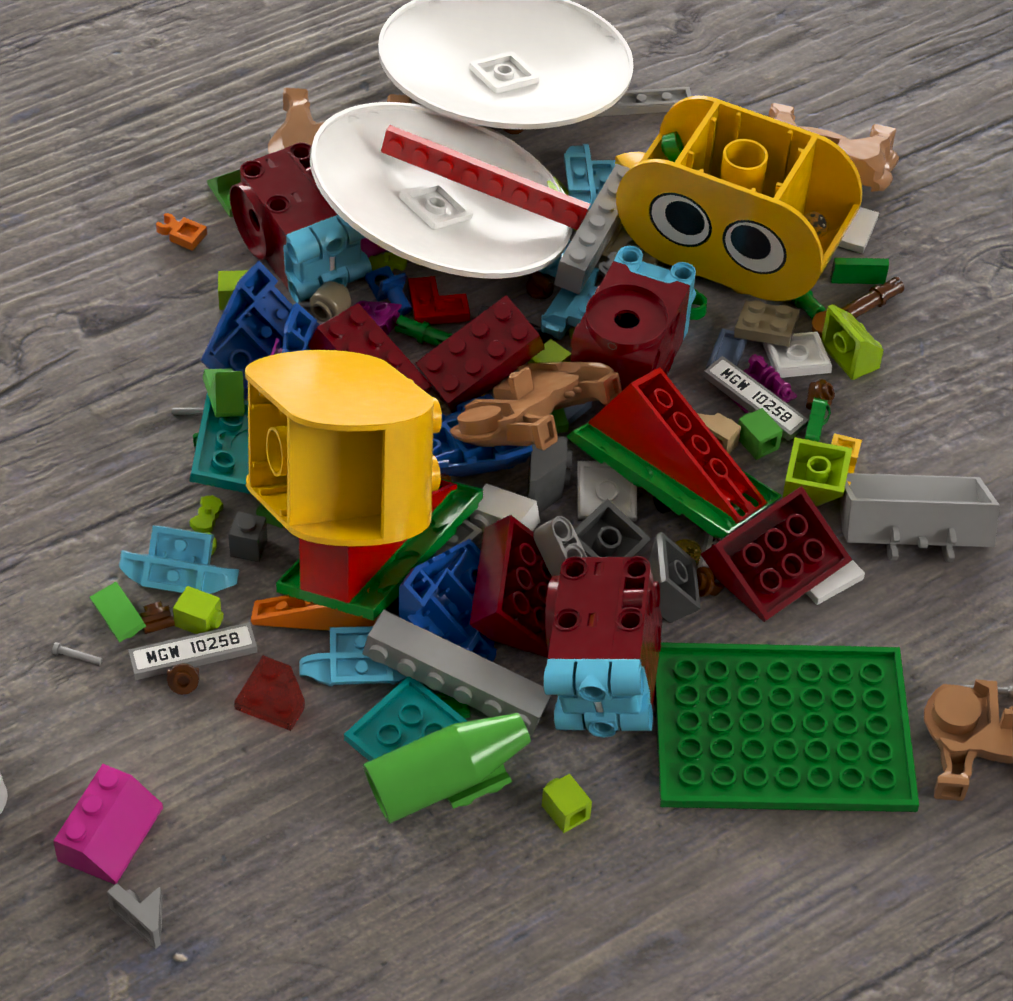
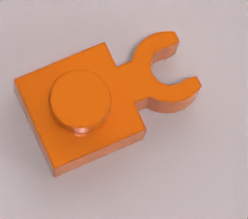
(184, 233)

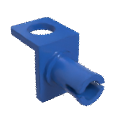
(389, 288)

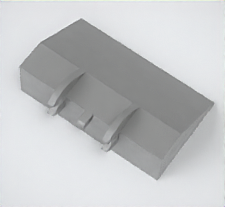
(918, 512)

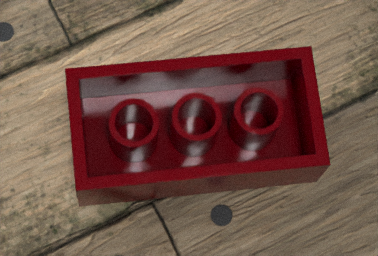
(359, 333)
(480, 354)

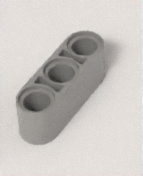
(557, 543)

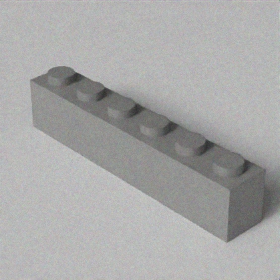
(591, 236)
(454, 670)

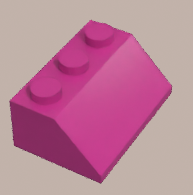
(107, 825)

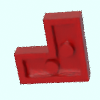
(433, 308)

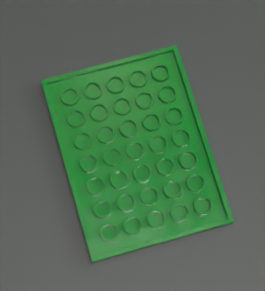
(783, 728)

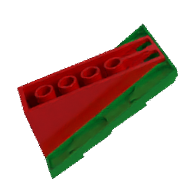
(669, 451)
(342, 574)

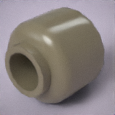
(330, 300)

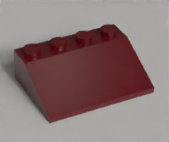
(777, 555)
(511, 588)

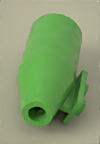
(447, 764)

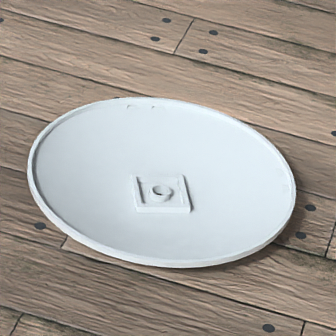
(506, 60)
(427, 214)

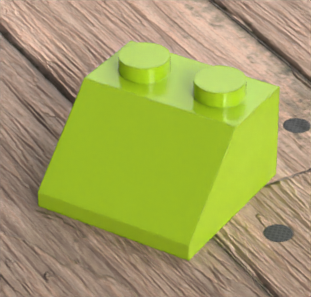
(850, 343)
(818, 469)

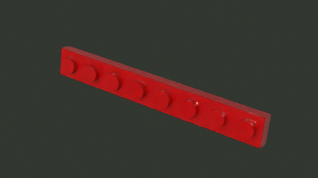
(484, 177)

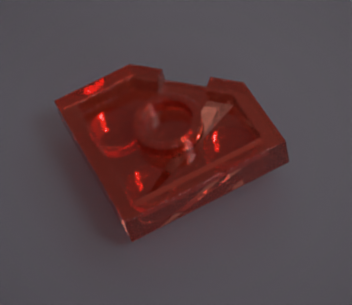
(272, 694)

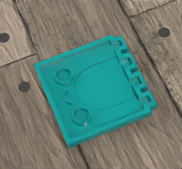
(221, 451)

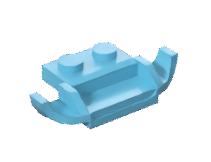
(585, 176)
(568, 309)
(176, 561)
(346, 662)

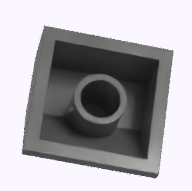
(549, 473)
(610, 533)
(676, 577)

